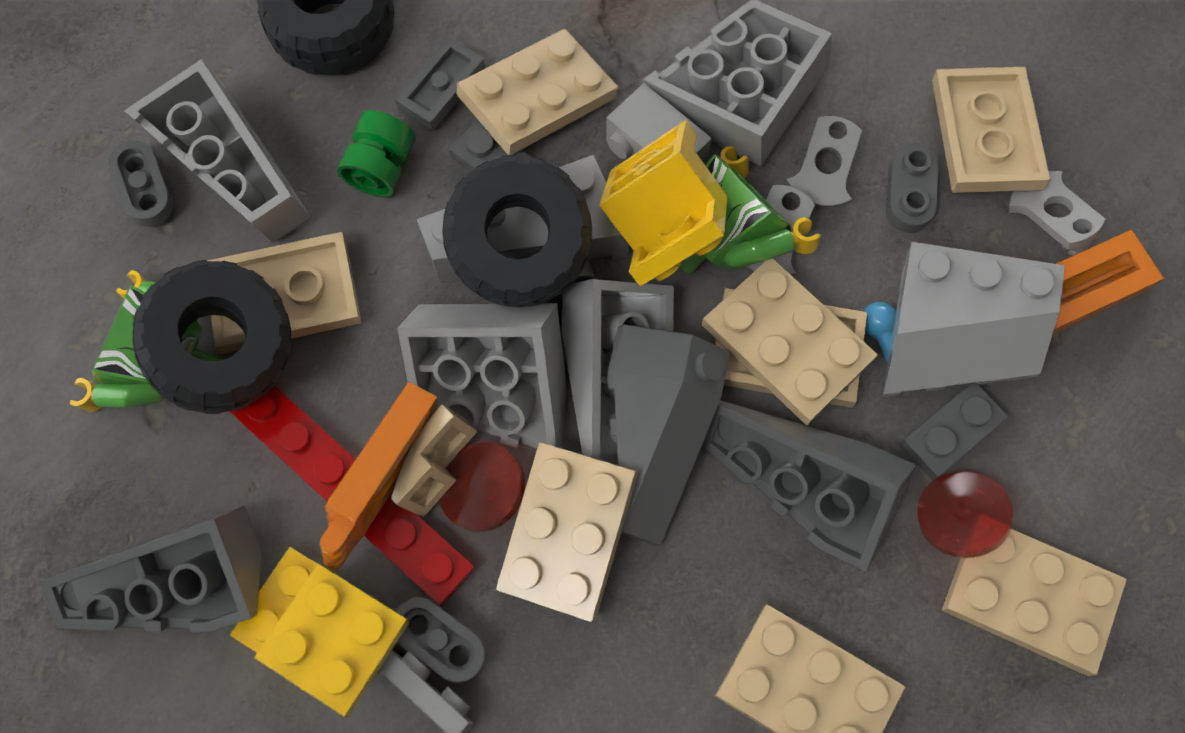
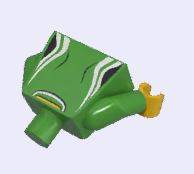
(752, 225)
(116, 366)

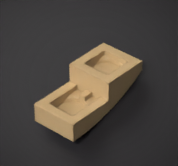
(424, 471)

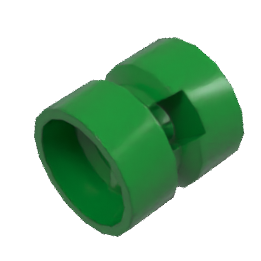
(376, 153)

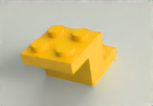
(665, 204)
(320, 632)

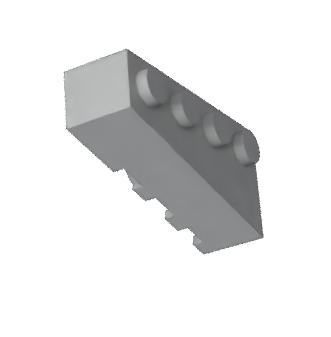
(214, 140)
(523, 233)

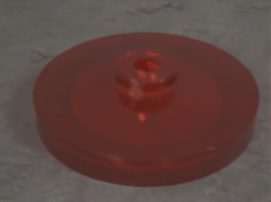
(485, 489)
(965, 514)

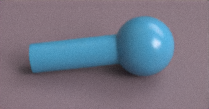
(880, 324)

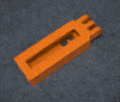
(1104, 279)
(374, 474)

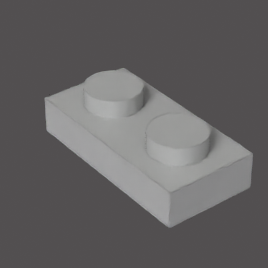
(443, 708)

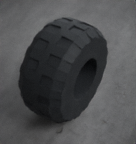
(327, 41)
(510, 184)
(202, 291)

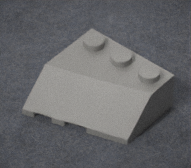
(747, 77)
(970, 319)
(491, 367)

